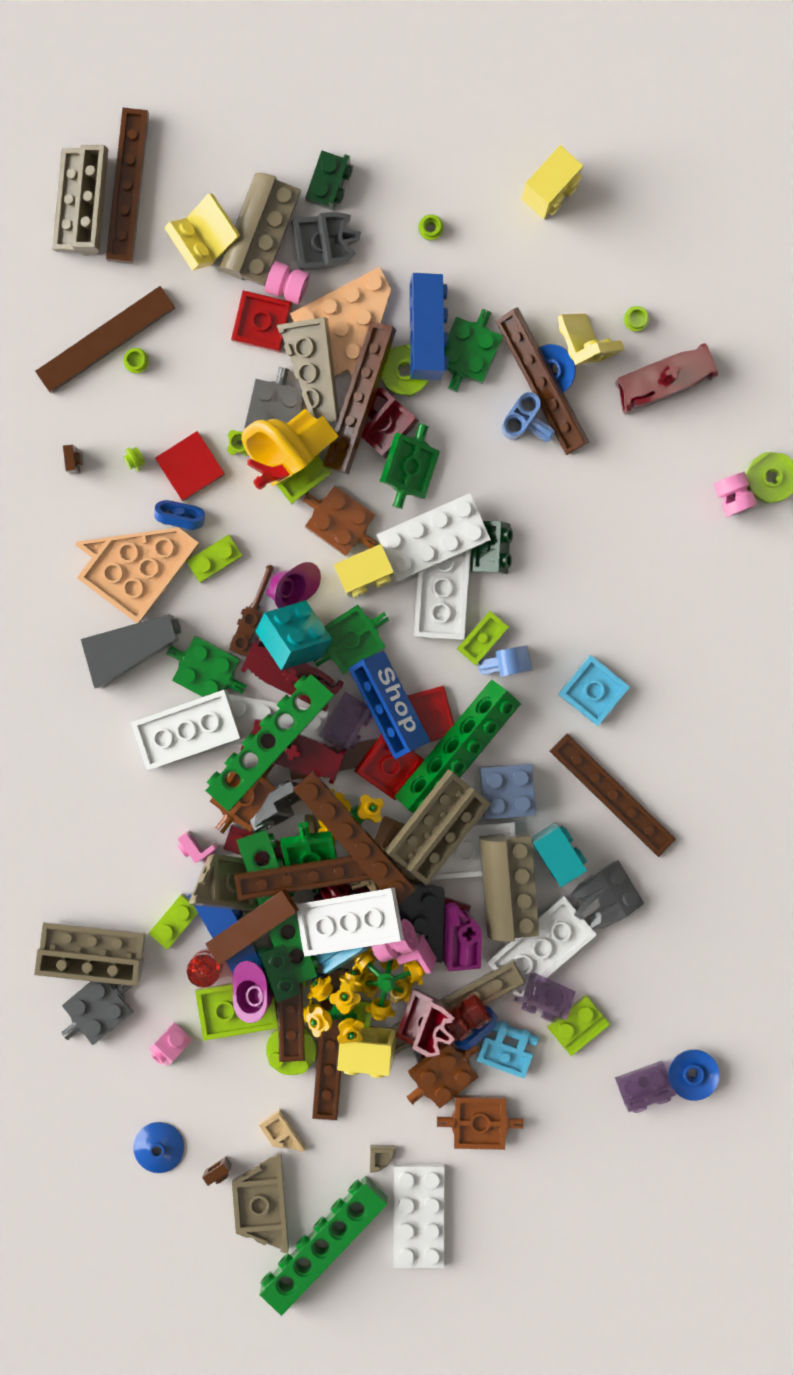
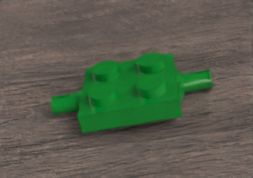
(471, 349)
(409, 466)
(353, 638)
(206, 668)
(308, 847)

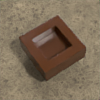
(73, 459)
(217, 1172)

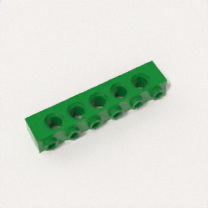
(461, 743)
(228, 795)
(249, 847)
(281, 1295)

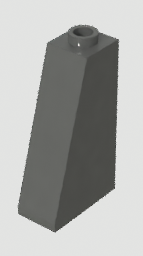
(122, 649)

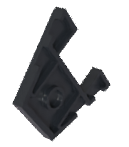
(426, 913)

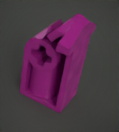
(461, 939)

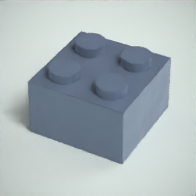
(508, 790)

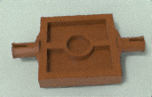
(340, 521)
(248, 805)
(443, 1075)
(480, 1122)

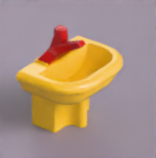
(285, 448)

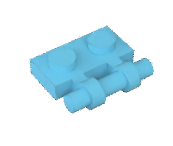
(506, 1056)

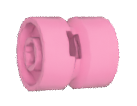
(287, 282)
(736, 485)
(390, 951)

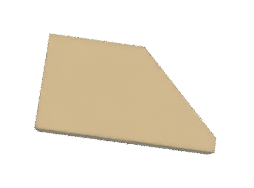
(281, 1133)

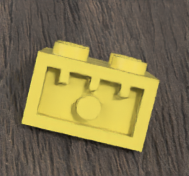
(203, 233)
(582, 342)

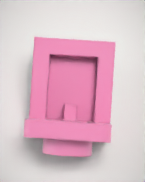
(190, 846)
(170, 1045)

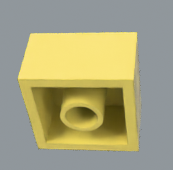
(552, 181)
(364, 571)
(371, 1055)

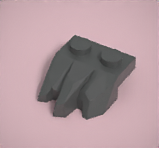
(323, 240)
(276, 807)
(607, 896)

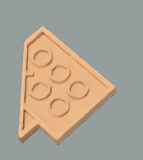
(349, 316)
(135, 567)

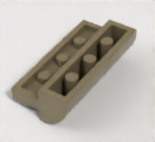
(80, 199)
(261, 228)
(437, 827)
(509, 886)
(90, 954)

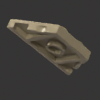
(217, 884)
(261, 1204)

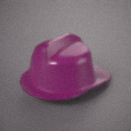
(294, 585)
(250, 992)

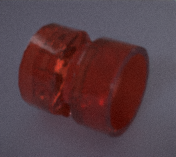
(203, 969)
(468, 1016)

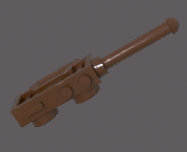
(250, 620)

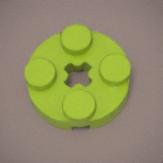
(392, 375)
(757, 477)
(291, 1067)

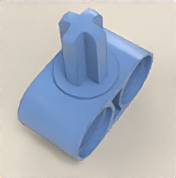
(527, 420)
(507, 662)

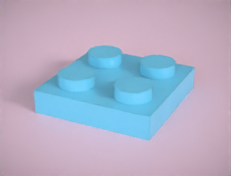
(593, 690)

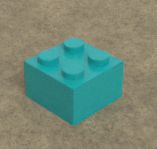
(293, 635)
(558, 855)

